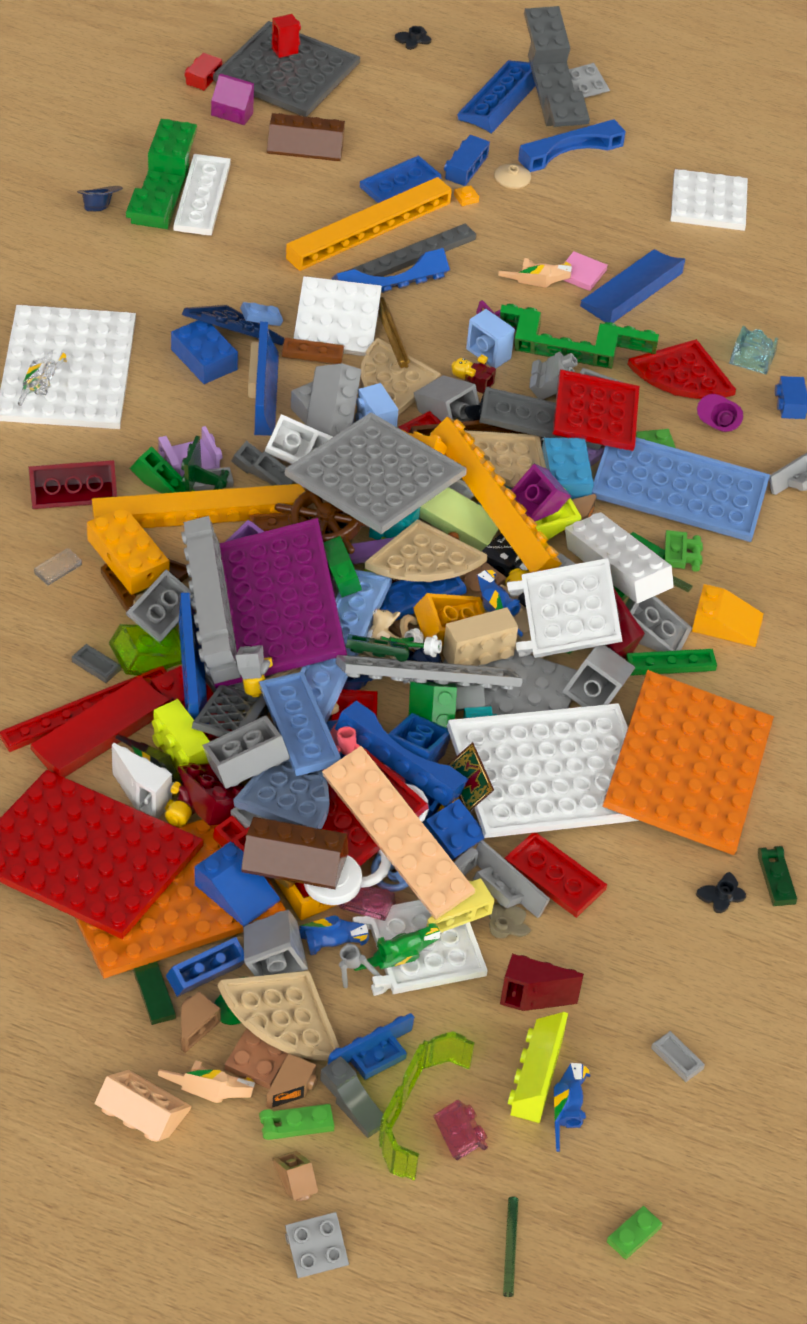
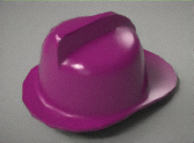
(720, 413)

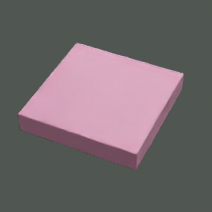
(585, 271)

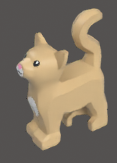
(382, 621)

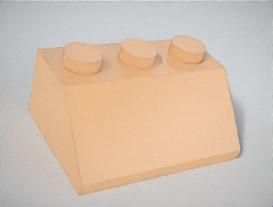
(141, 1105)

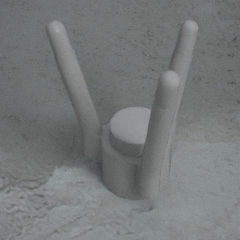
(353, 959)

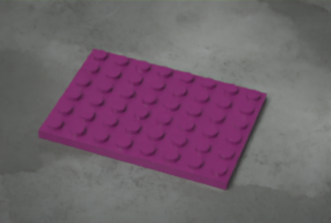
(283, 596)

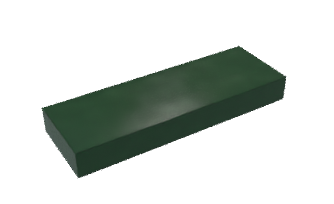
(154, 993)

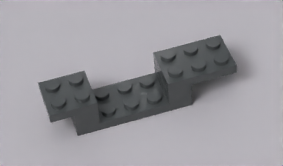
(550, 70)

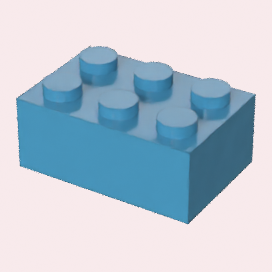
(569, 464)

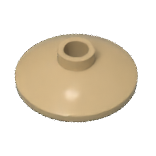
(512, 176)

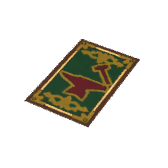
(478, 783)

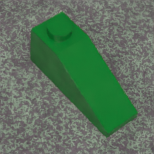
(157, 473)
(341, 567)

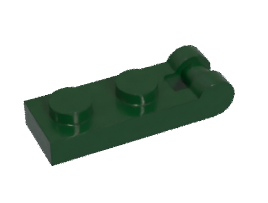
(378, 647)
(777, 876)

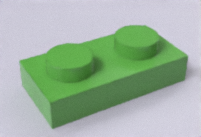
(634, 1232)

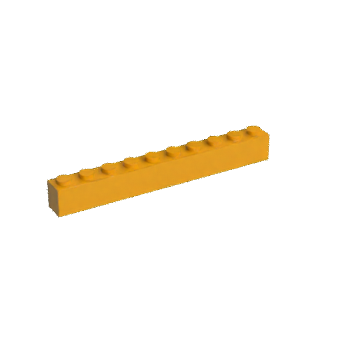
(368, 224)
(497, 499)
(219, 505)

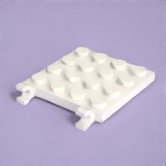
(568, 608)
(445, 961)

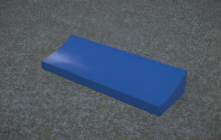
(499, 96)
(633, 286)
(266, 383)
(192, 667)

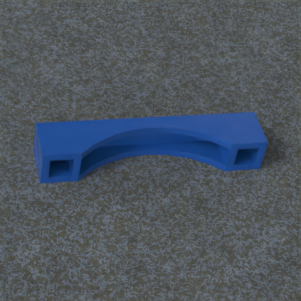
(602, 136)
(429, 265)
(434, 779)

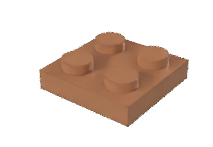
(255, 1060)

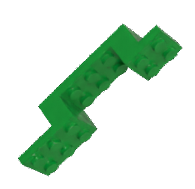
(166, 175)
(601, 354)

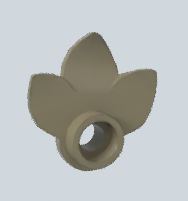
(508, 921)

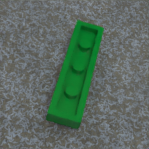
(672, 661)

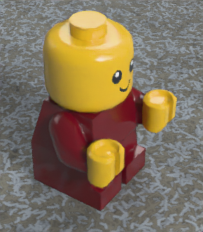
(475, 373)
(179, 811)

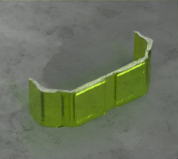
(440, 1049)

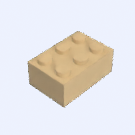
(481, 638)

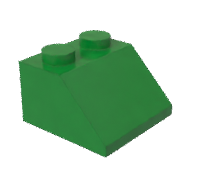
(433, 701)

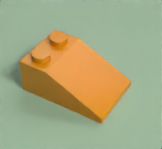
(439, 609)
(727, 617)

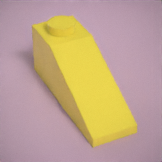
(471, 909)

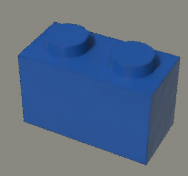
(791, 397)

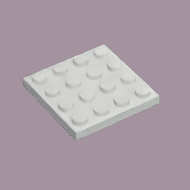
(709, 199)
(338, 313)

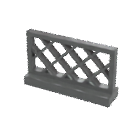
(254, 710)

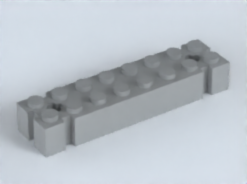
(210, 600)

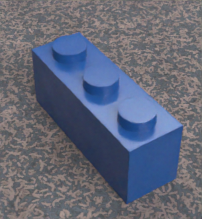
(467, 160)
(206, 966)

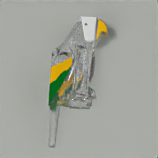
(41, 373)

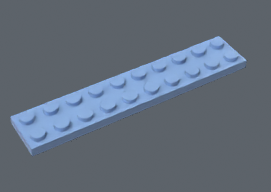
(356, 618)

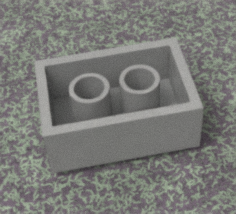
(246, 752)

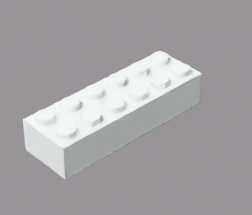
(633, 565)

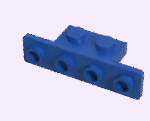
(378, 1049)

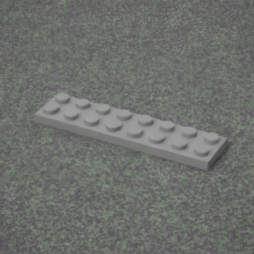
(424, 671)

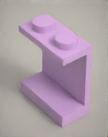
(174, 454)

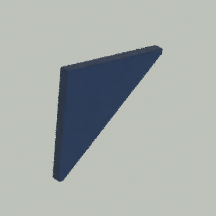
(229, 318)

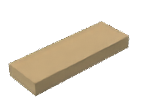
(252, 380)

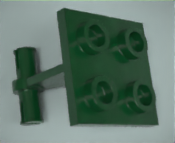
(194, 472)

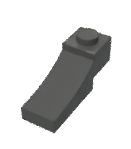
(261, 465)
(352, 1096)

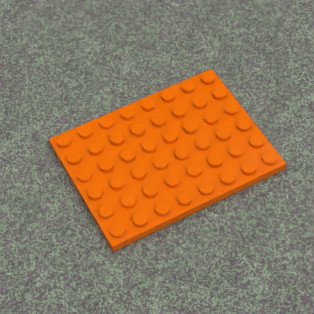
(689, 762)
(173, 924)

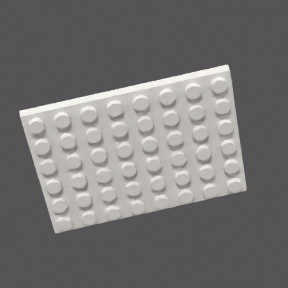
(86, 387)
(545, 767)

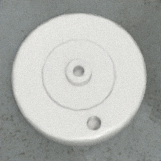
(347, 887)

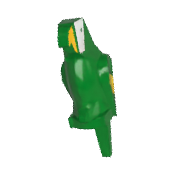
(402, 947)

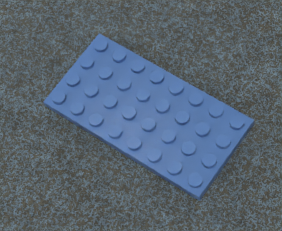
(682, 487)

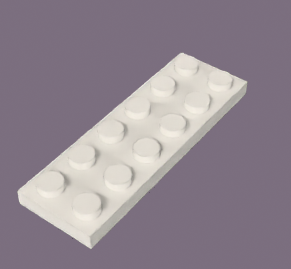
(202, 194)

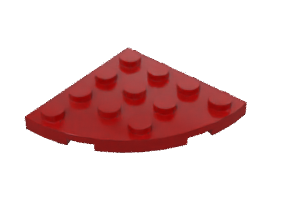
(683, 371)

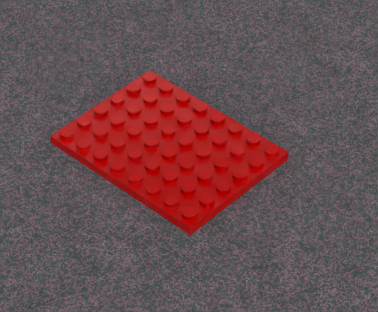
(89, 853)

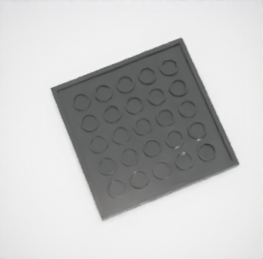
(292, 81)

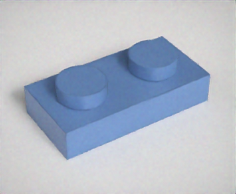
(255, 313)

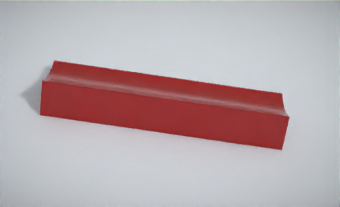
(96, 727)

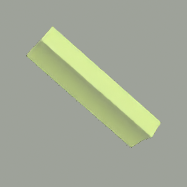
(458, 514)

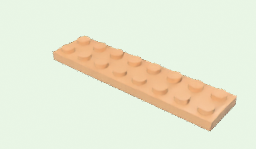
(398, 832)

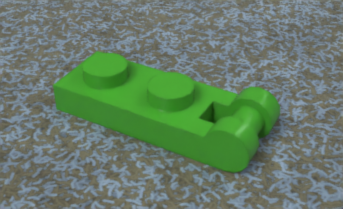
(296, 1121)

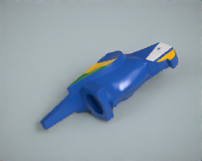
(495, 596)
(332, 932)
(569, 1099)

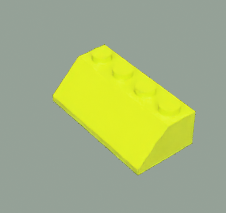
(538, 1067)

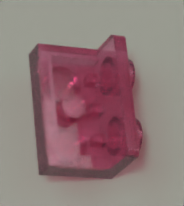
(371, 903)
(460, 1129)

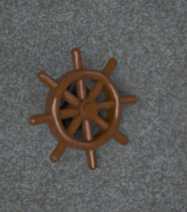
(330, 518)

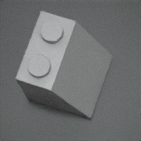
(447, 398)
(598, 678)
(274, 945)

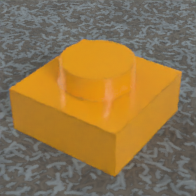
(466, 195)

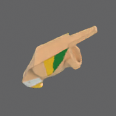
(540, 273)
(211, 1084)

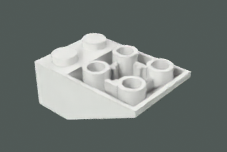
(142, 781)

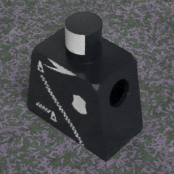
(502, 556)

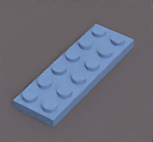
(300, 723)

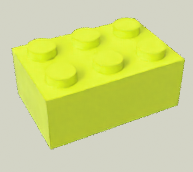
(176, 736)

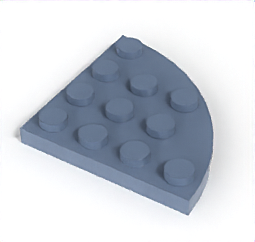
(287, 797)

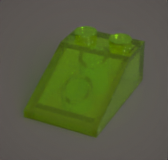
(141, 652)

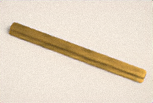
(392, 334)

